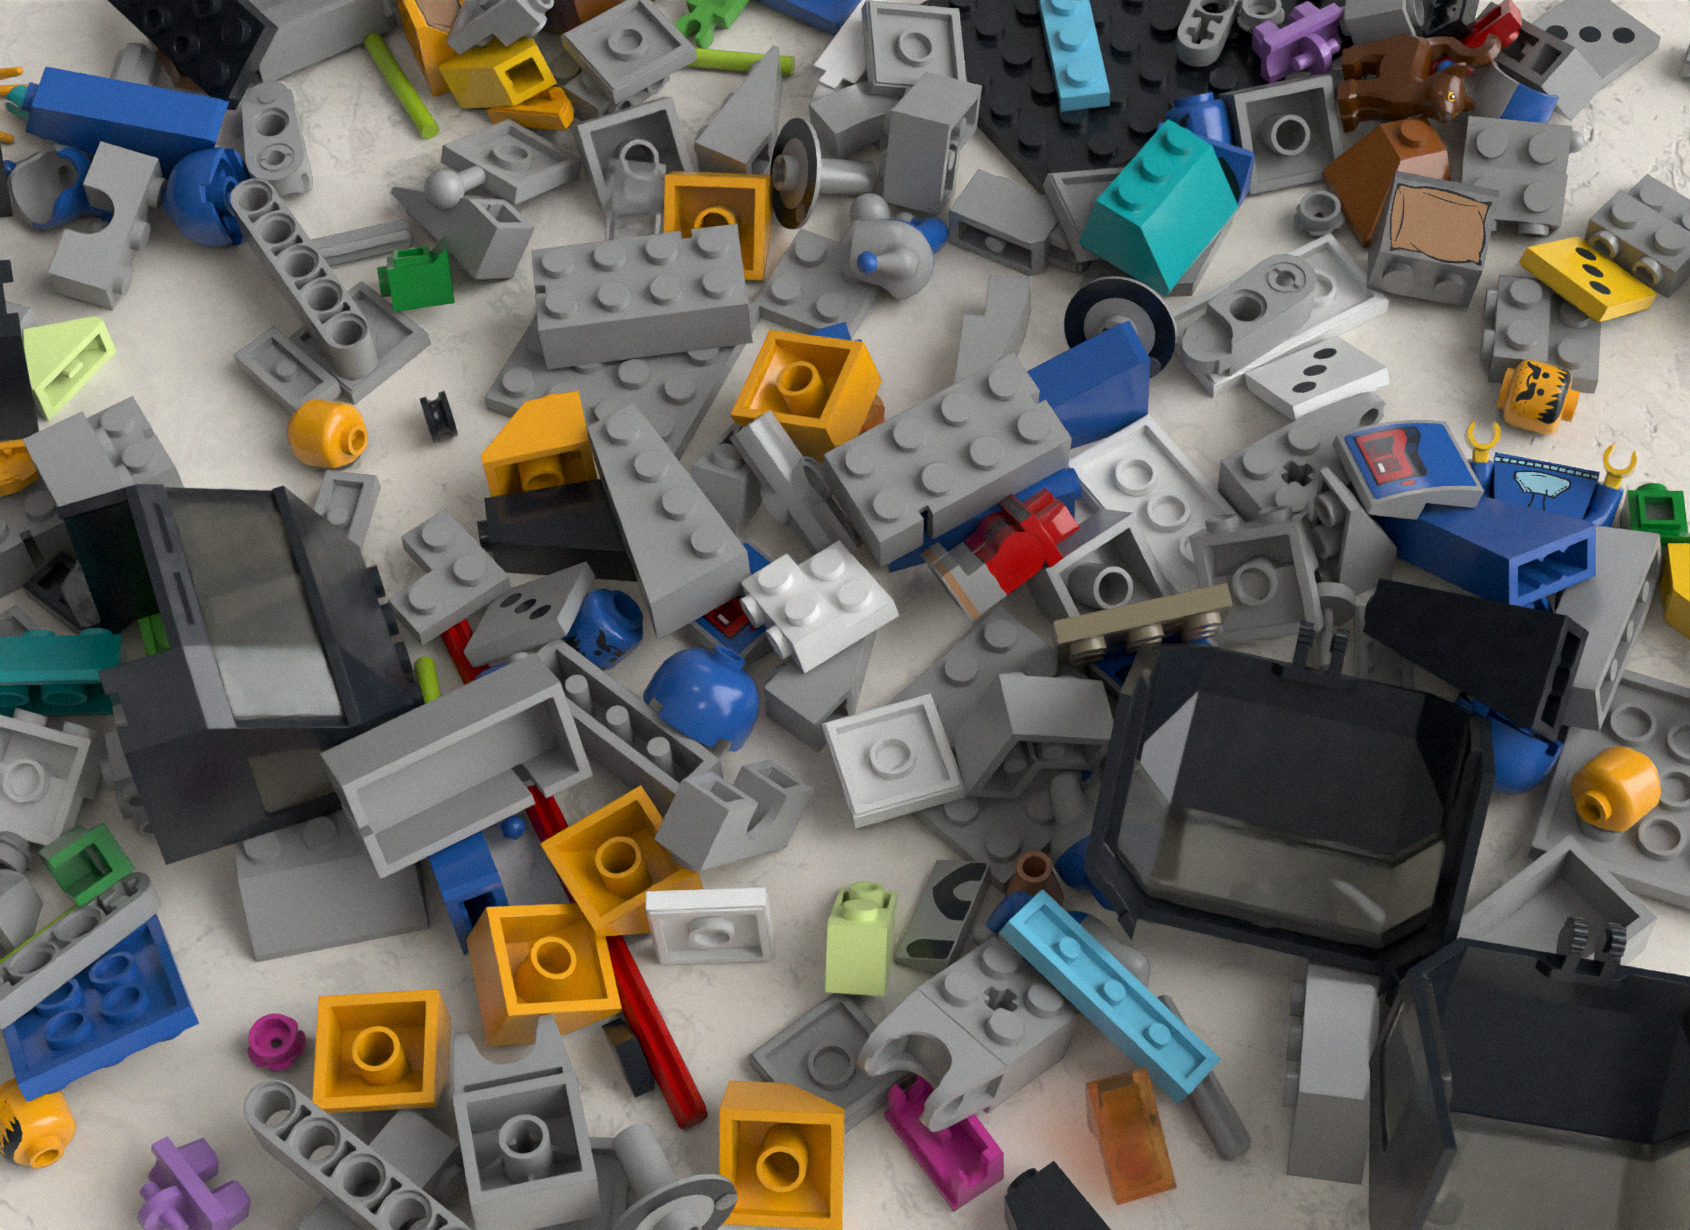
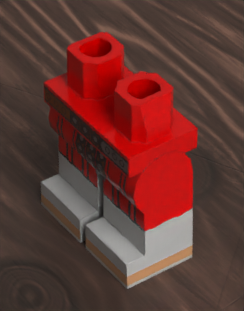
(1002, 551)

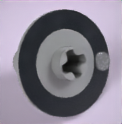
(802, 174)
(1117, 300)
(663, 1200)

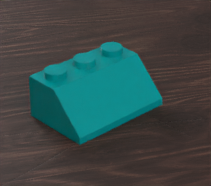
(1162, 209)
(58, 672)

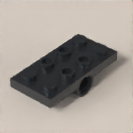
(208, 40)

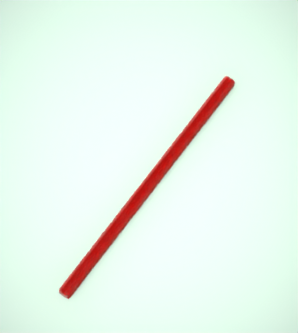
(633, 992)

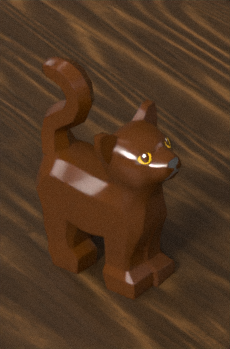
(1404, 79)

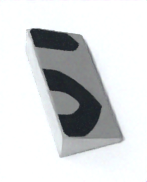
(944, 915)

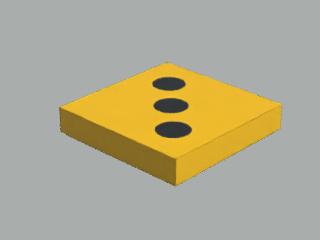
(1587, 279)

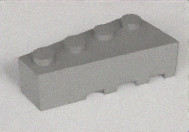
(670, 530)

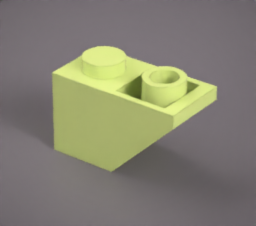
(861, 940)

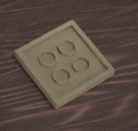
(1187, 614)

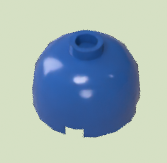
(200, 196)
(706, 695)
(1518, 757)

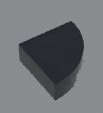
(629, 1056)

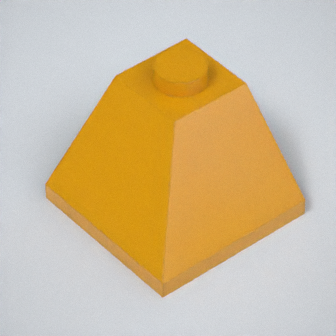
(782, 1156)

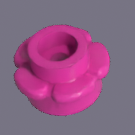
(273, 1028)

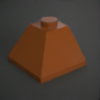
(1366, 169)

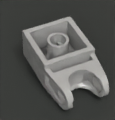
(1288, 462)
(974, 1033)
(523, 1135)

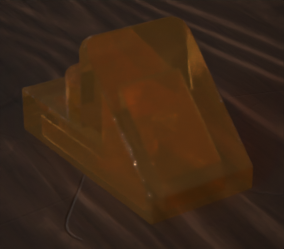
(1129, 1135)

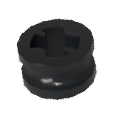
(438, 416)

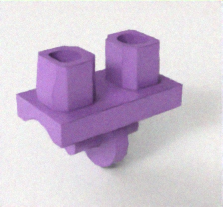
(1302, 44)
(179, 1197)

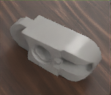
(275, 139)
(1251, 316)

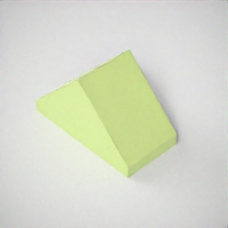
(64, 359)

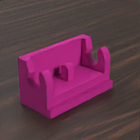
(958, 1159)

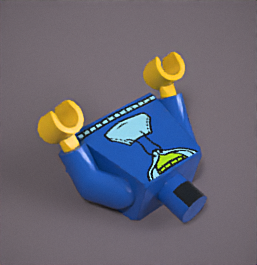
(1548, 485)

